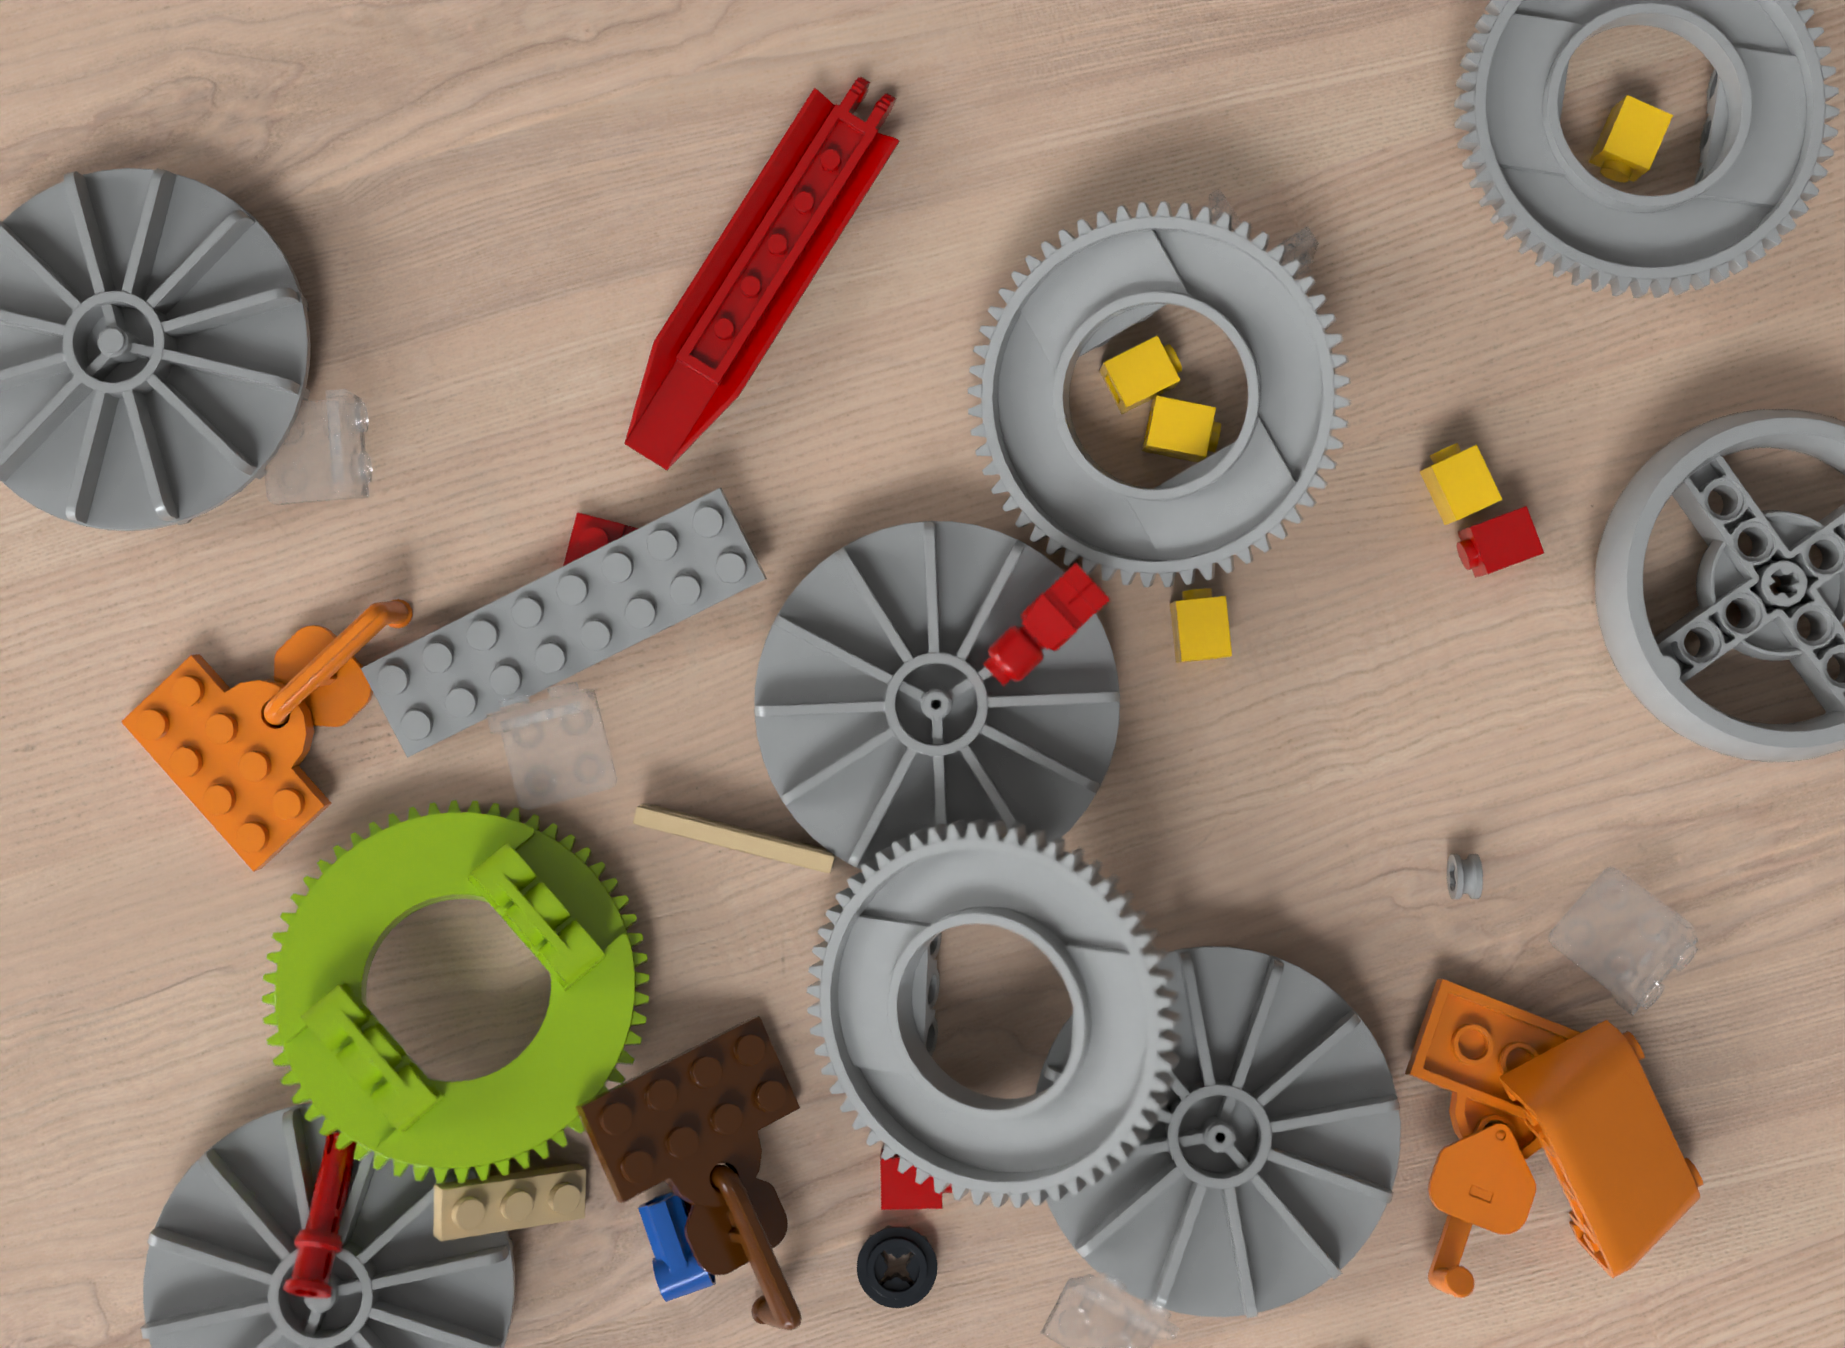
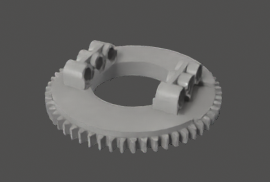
(1755, 146)
(1092, 294)
(884, 1030)

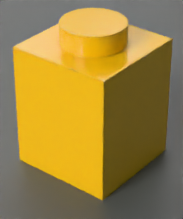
(1630, 140)
(1141, 373)
(1181, 429)
(1459, 482)
(1200, 626)

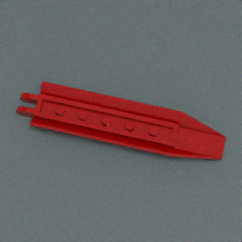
(758, 271)

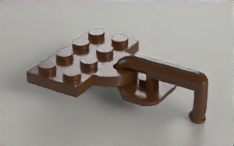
(683, 1123)

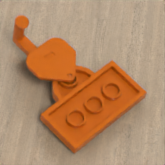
(228, 744)
(1484, 1175)

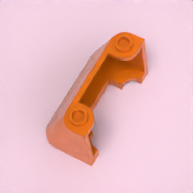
(1606, 1143)

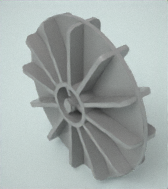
(143, 349)
(892, 722)
(1262, 1156)
(230, 1247)

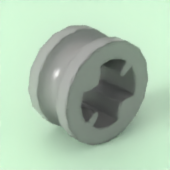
(1464, 876)

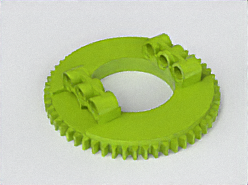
(358, 1068)

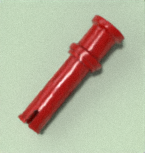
(320, 1238)

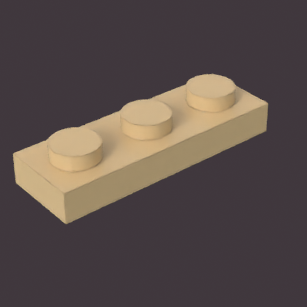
(509, 1202)

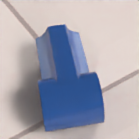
(674, 1261)

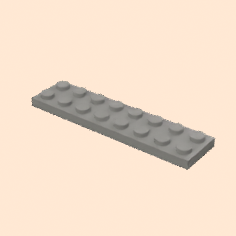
(564, 622)

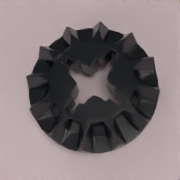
(897, 1290)

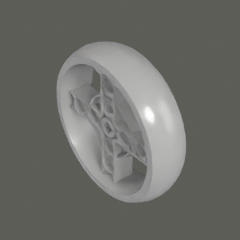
(1768, 623)

